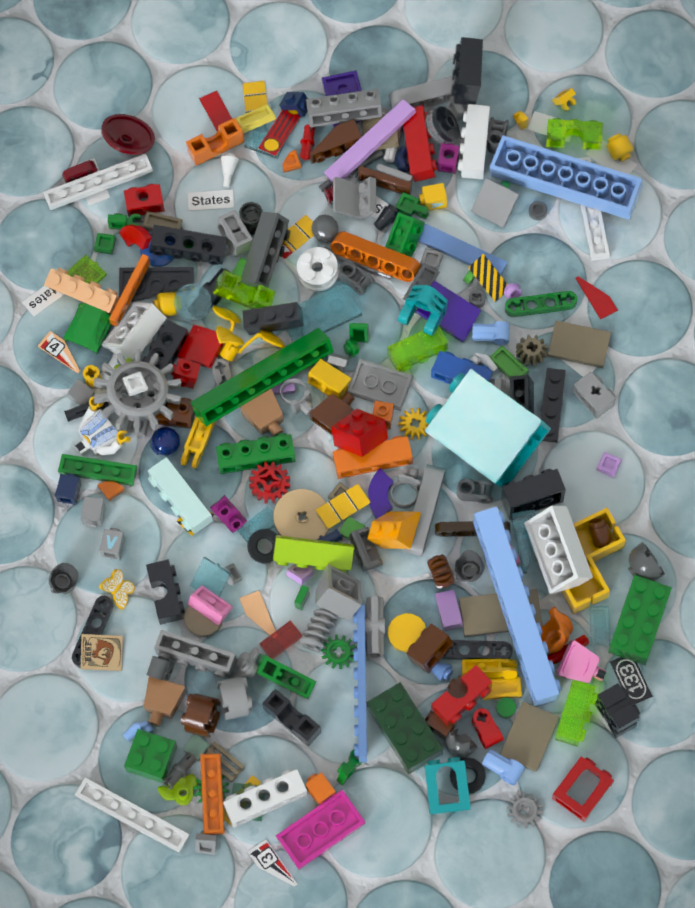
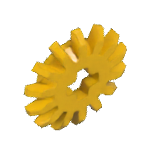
(412, 430)

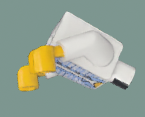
(99, 433)

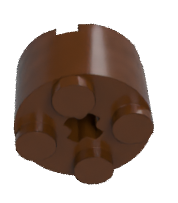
(201, 715)

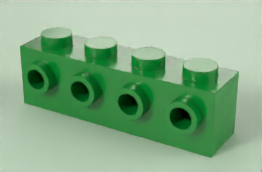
(249, 454)

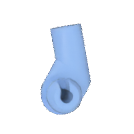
(131, 732)

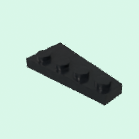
(157, 280)

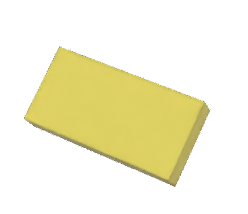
(255, 118)

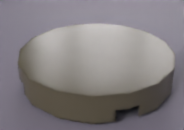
(199, 624)

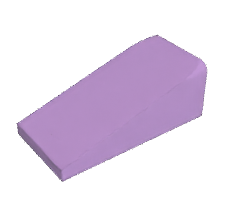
(448, 610)

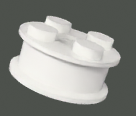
(313, 259)

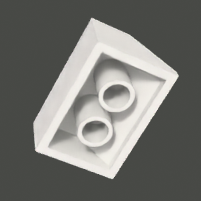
(135, 329)

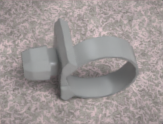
(304, 403)
(410, 478)

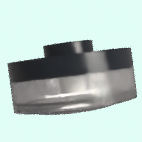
(442, 125)

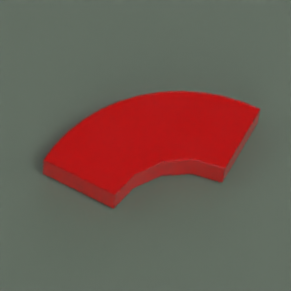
(135, 235)

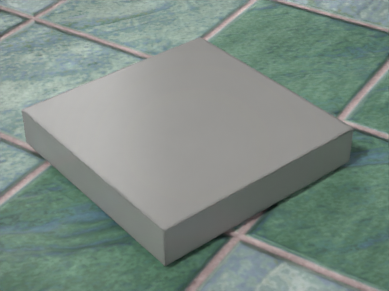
(495, 202)

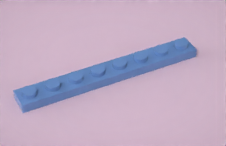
(360, 729)

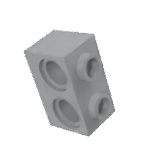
(237, 235)

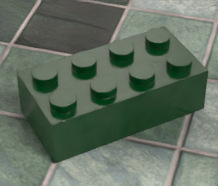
(404, 728)

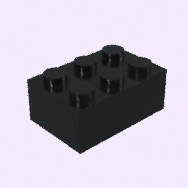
(467, 71)
(533, 492)

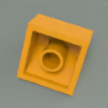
(394, 530)

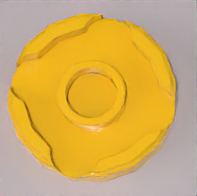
(404, 631)

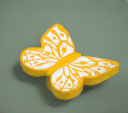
(118, 588)

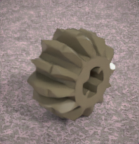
(537, 346)

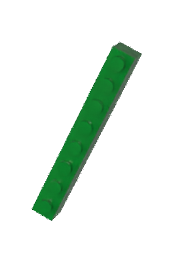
(262, 377)

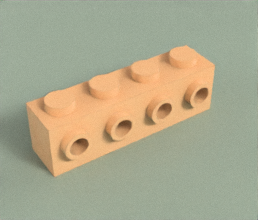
(82, 291)

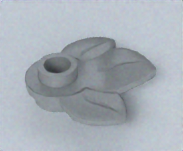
(246, 664)

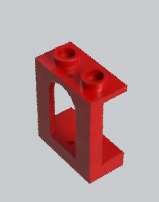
(570, 804)

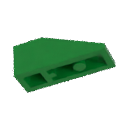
(284, 676)

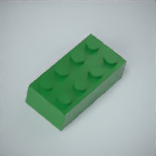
(639, 620)

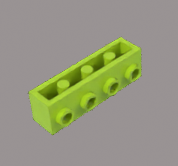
(313, 553)

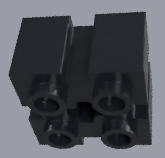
(617, 710)

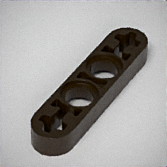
(458, 529)

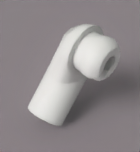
(483, 359)

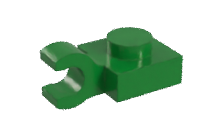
(409, 205)
(118, 220)
(347, 769)

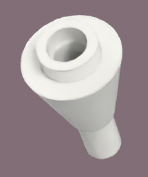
(229, 164)

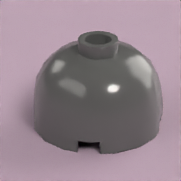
(644, 563)

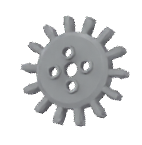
(149, 406)

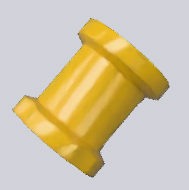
(88, 371)

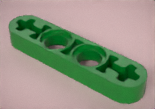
(540, 301)

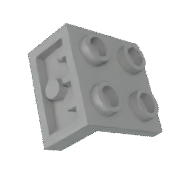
(354, 198)

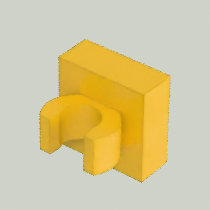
(563, 97)

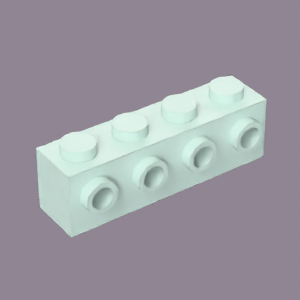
(180, 496)

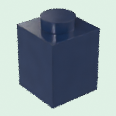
(68, 488)

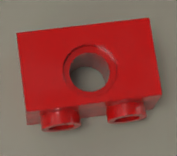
(153, 203)

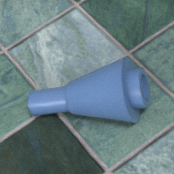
(442, 671)

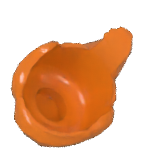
(556, 630)

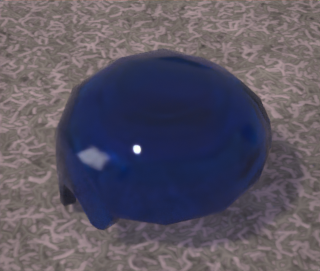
(165, 441)

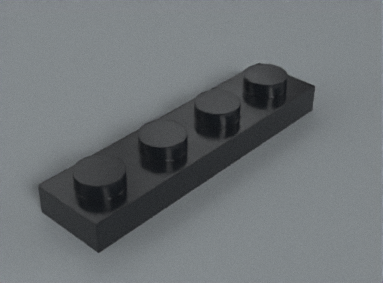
(553, 402)

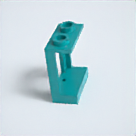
(460, 770)

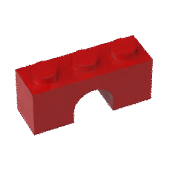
(450, 708)

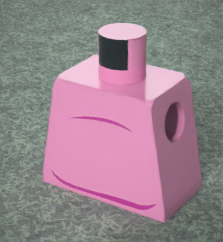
(579, 664)

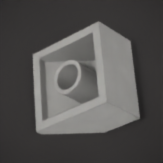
(338, 593)

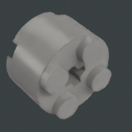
(234, 698)

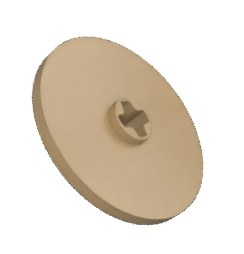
(299, 502)

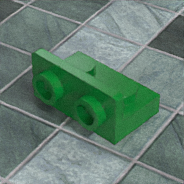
(405, 234)

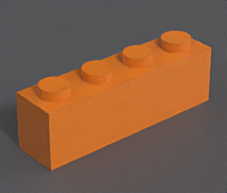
(385, 456)

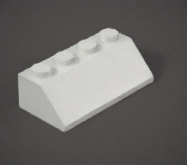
(558, 549)

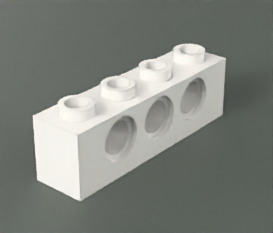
(295, 791)

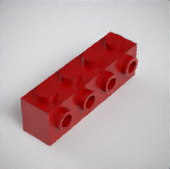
(419, 146)

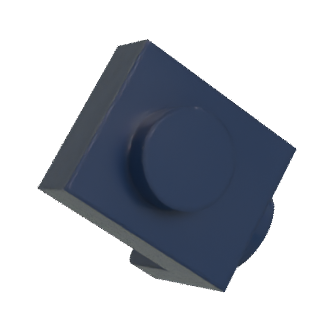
(295, 101)

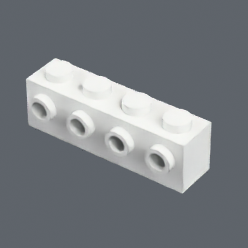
(475, 141)

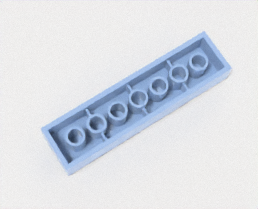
(566, 177)

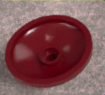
(127, 134)

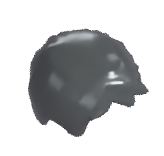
(325, 228)
(469, 566)
(63, 578)
(460, 745)

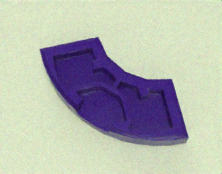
(378, 493)

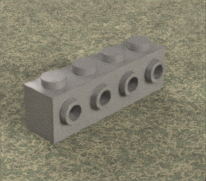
(344, 107)
(196, 654)

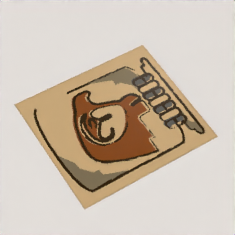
(101, 652)

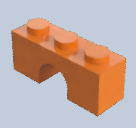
(226, 138)

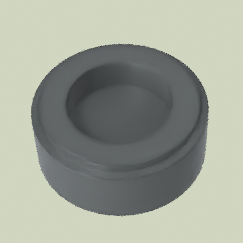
(538, 210)

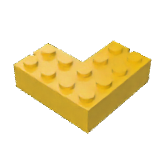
(595, 589)

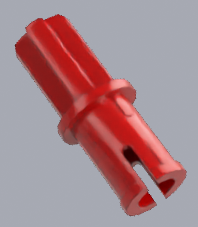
(307, 142)

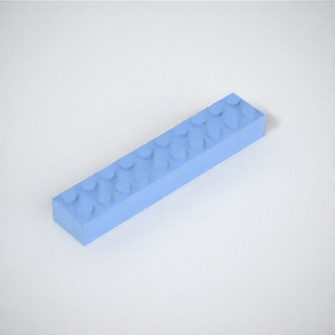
(516, 607)

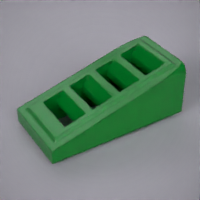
(359, 332)

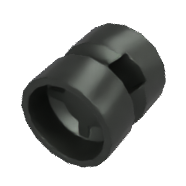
(250, 215)

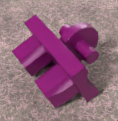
(228, 514)

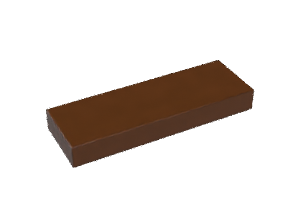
(385, 181)

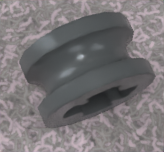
(477, 293)

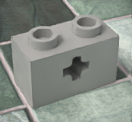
(594, 403)

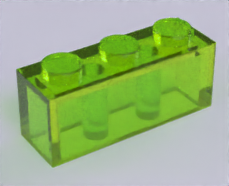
(416, 349)
(576, 713)

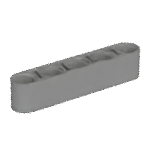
(424, 94)
(426, 505)

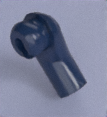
(400, 160)

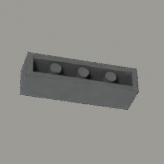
(264, 249)

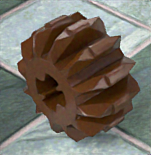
(440, 571)

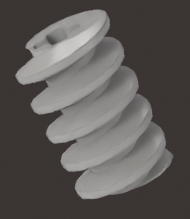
(317, 629)

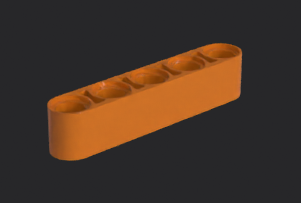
(375, 256)

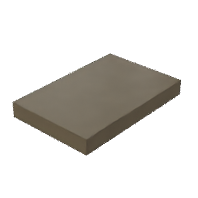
(579, 344)
(529, 736)

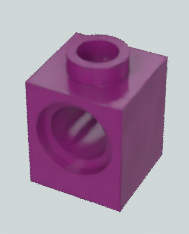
(445, 164)

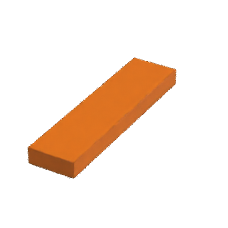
(129, 290)
(212, 794)

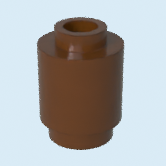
(600, 532)

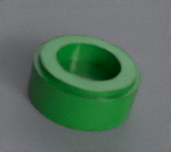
(506, 707)

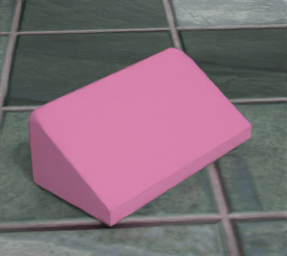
(209, 605)

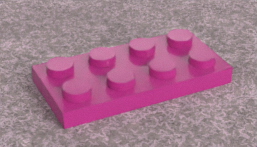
(320, 829)

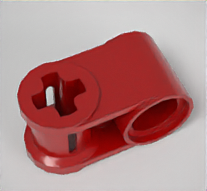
(488, 732)

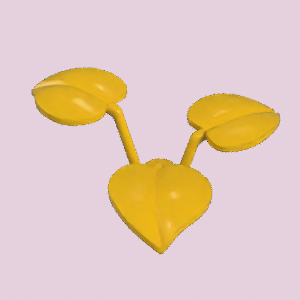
(233, 341)

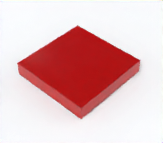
(201, 346)

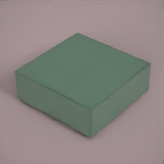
(196, 746)

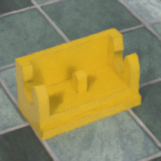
(328, 379)

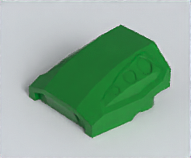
(88, 327)

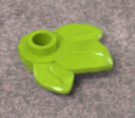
(184, 785)

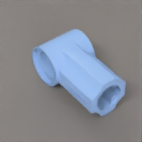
(496, 332)
(508, 769)

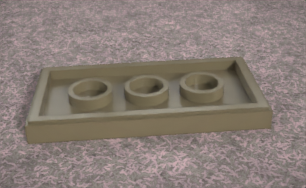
(484, 614)

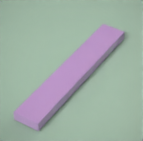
(370, 141)

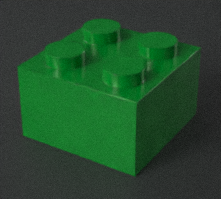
(150, 756)

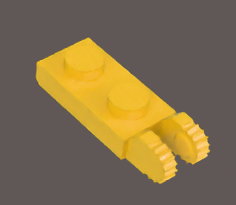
(196, 442)
(492, 667)

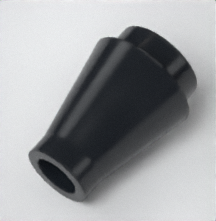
(386, 217)

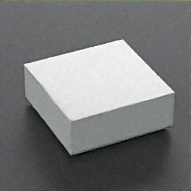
(135, 383)

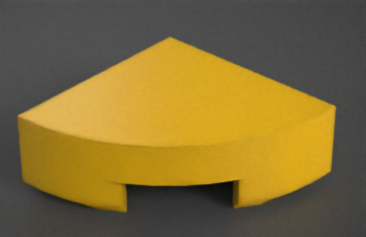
(521, 119)

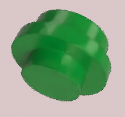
(351, 348)

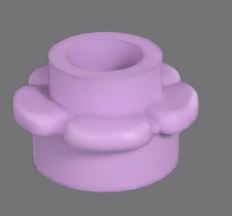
(512, 291)

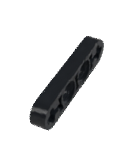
(88, 629)
(474, 645)

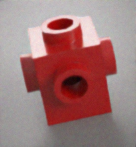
(186, 371)

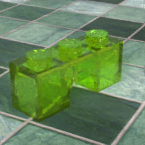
(588, 131)
(231, 288)

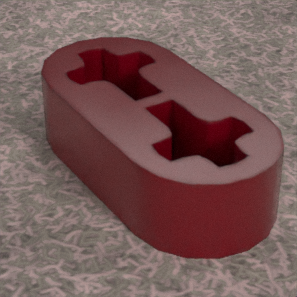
(79, 171)

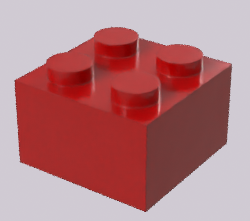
(359, 432)

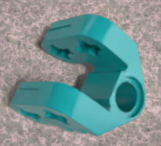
(426, 299)

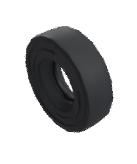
(253, 549)
(479, 771)

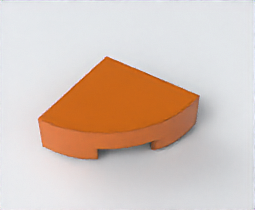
(291, 162)
(110, 489)

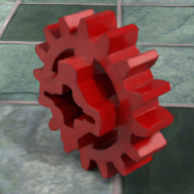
(262, 480)

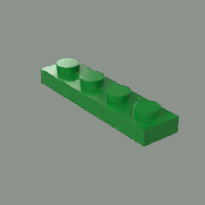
(98, 469)

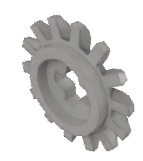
(522, 818)

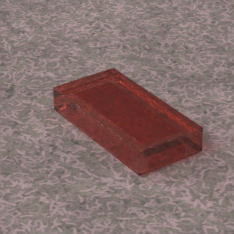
(280, 640)

